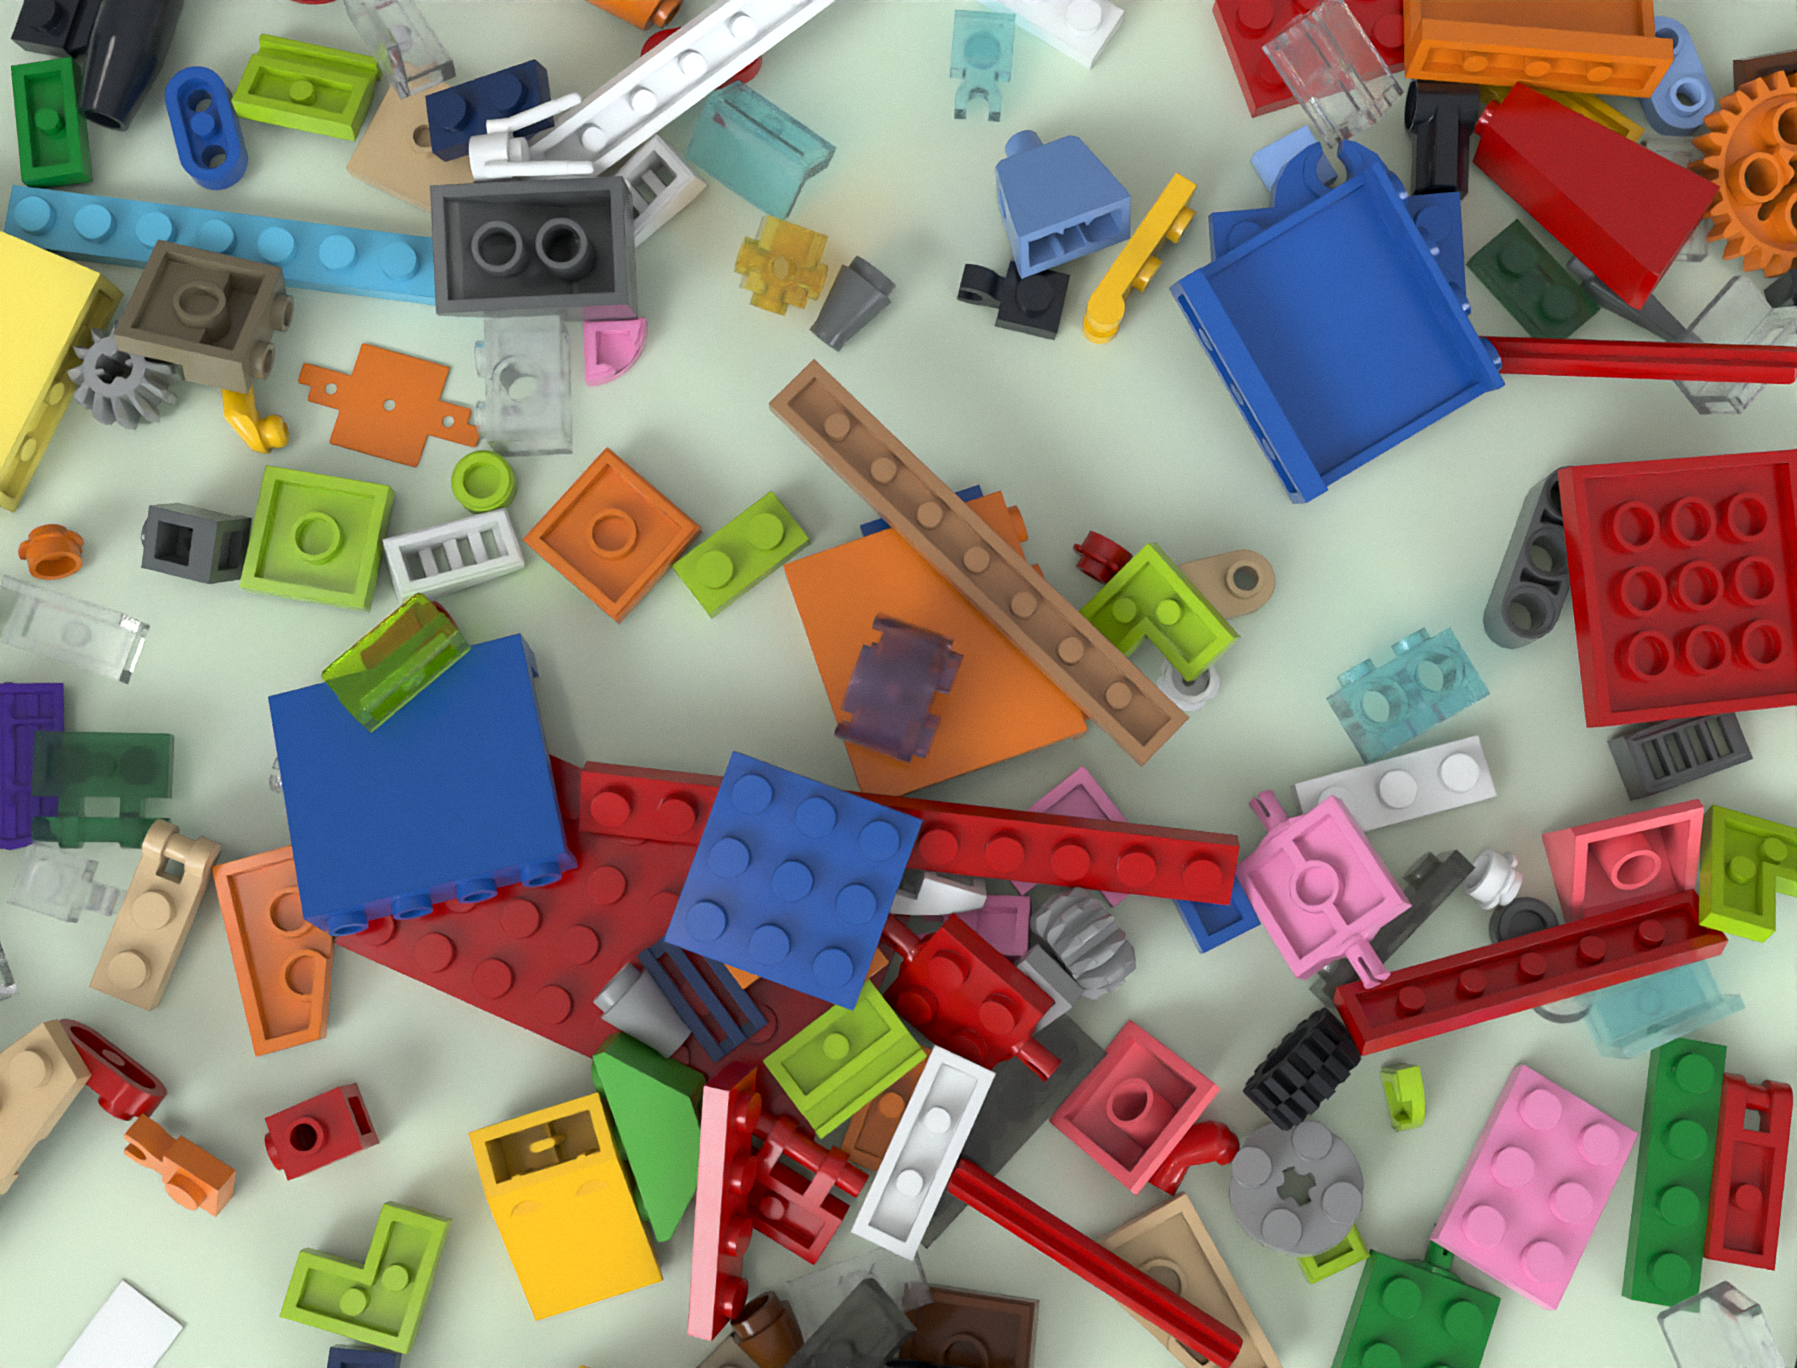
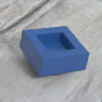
(1217, 923)

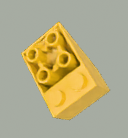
(566, 1205)

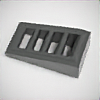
(1638, 771)

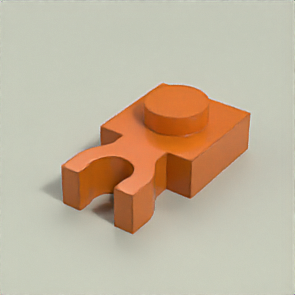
(188, 1171)

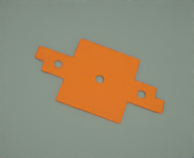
(385, 376)

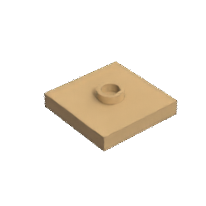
(399, 155)

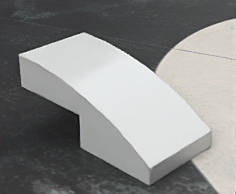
(938, 893)

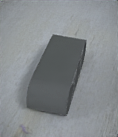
(1521, 580)

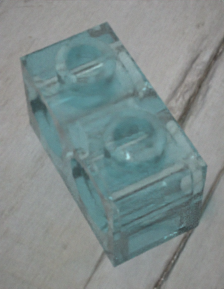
(1411, 704)

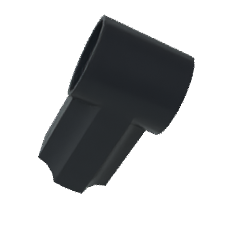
(1441, 123)

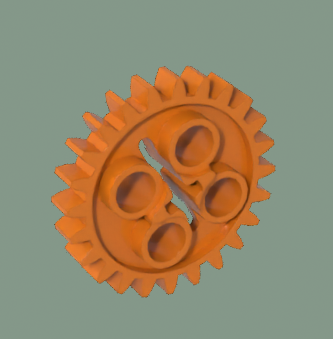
(1748, 143)

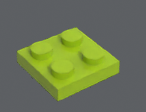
(317, 538)

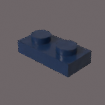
(465, 108)

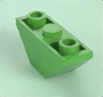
(655, 1125)

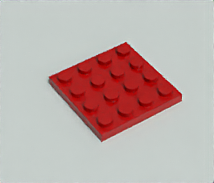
(1683, 584)

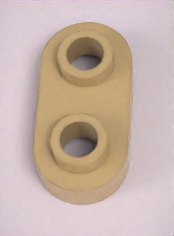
(1215, 581)

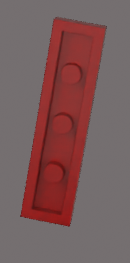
(723, 1185)

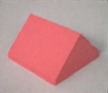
(1625, 859)
(1134, 1106)

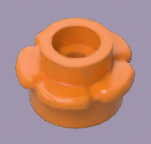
(52, 552)

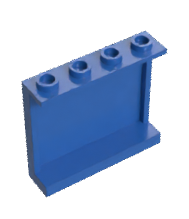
(1338, 333)
(429, 802)

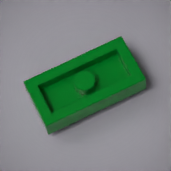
(48, 126)

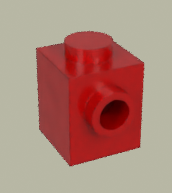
(319, 1132)

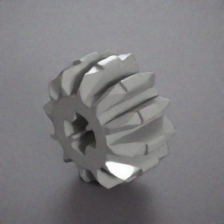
(119, 398)
(1084, 941)

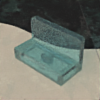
(757, 149)
(1657, 1010)

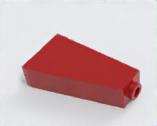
(1592, 189)

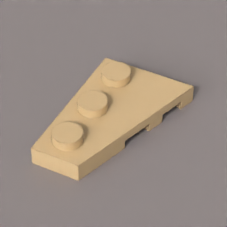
(1179, 1253)

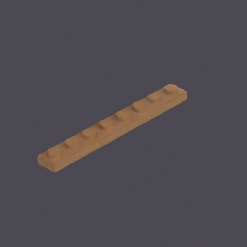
(978, 563)

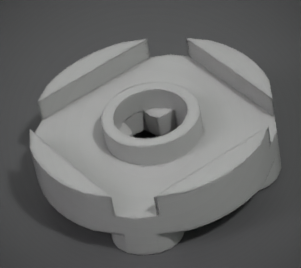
(1284, 1224)

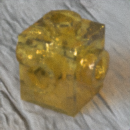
(801, 251)

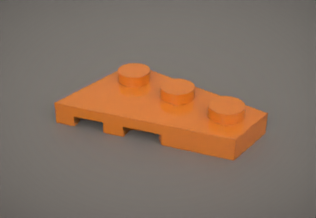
(276, 954)

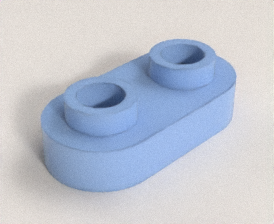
(1684, 76)

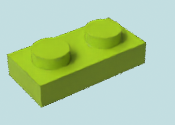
(741, 554)

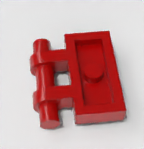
(789, 1206)

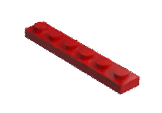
(1527, 972)

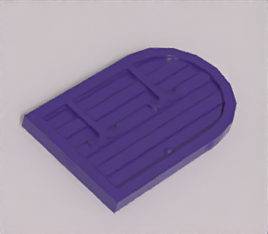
(22, 712)

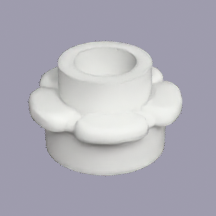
(1188, 697)
(1493, 879)

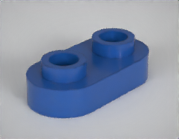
(206, 133)

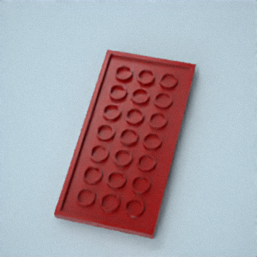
(554, 946)

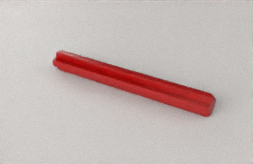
(1647, 360)
(1094, 1263)

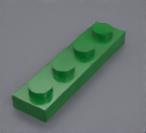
(1674, 1172)

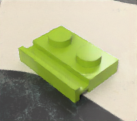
(307, 87)
(844, 1060)

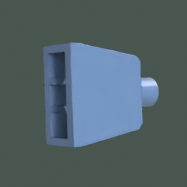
(1058, 202)

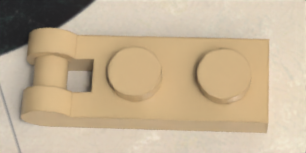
(155, 916)

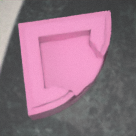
(612, 348)

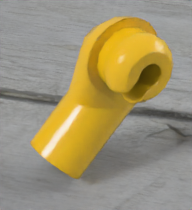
(244, 418)

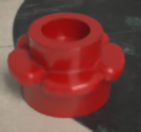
(1101, 557)

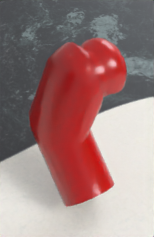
(1202, 1144)

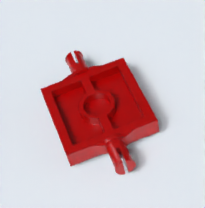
(968, 996)

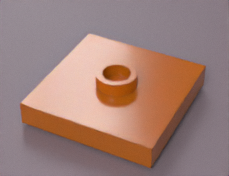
(613, 535)

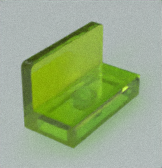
(395, 661)

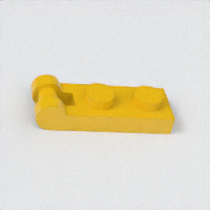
(1138, 261)

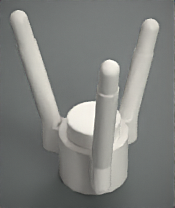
(506, 159)

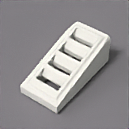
(671, 198)
(424, 541)

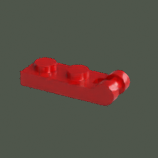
(1748, 1173)

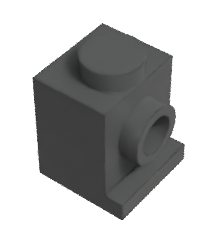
(195, 543)

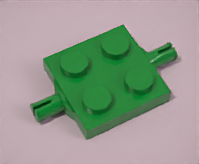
(1415, 1315)

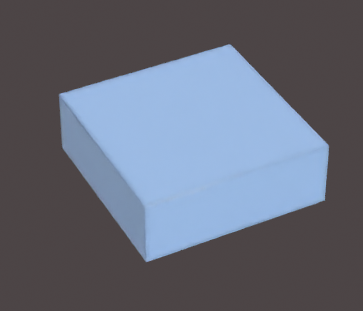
(1274, 156)

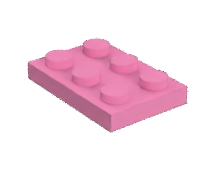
(1534, 1187)

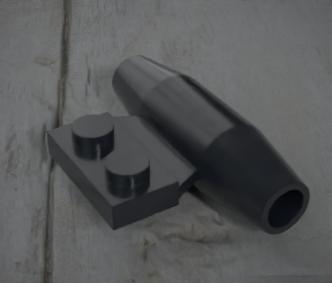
(121, 46)

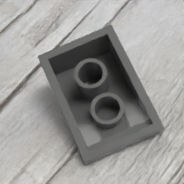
(535, 249)

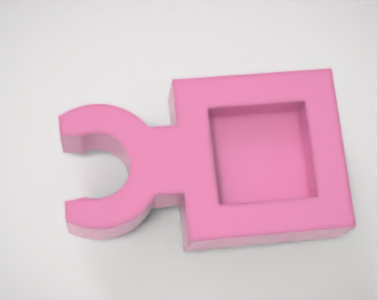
(1001, 922)

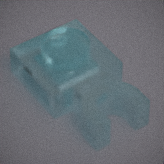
(981, 56)

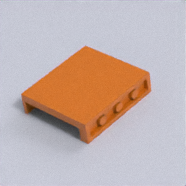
(1540, 43)
(999, 696)

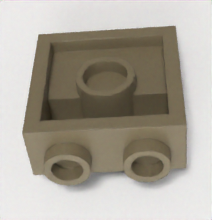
(207, 315)

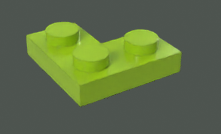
(1161, 604)
(1742, 870)
(376, 1299)

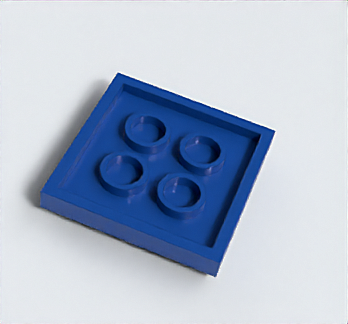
(793, 880)

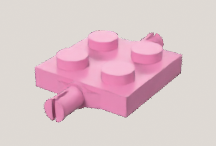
(1320, 888)

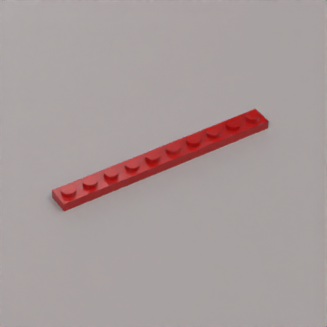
(951, 836)

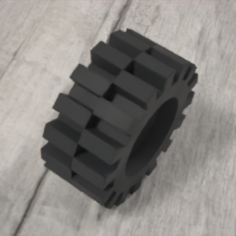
(1303, 1070)

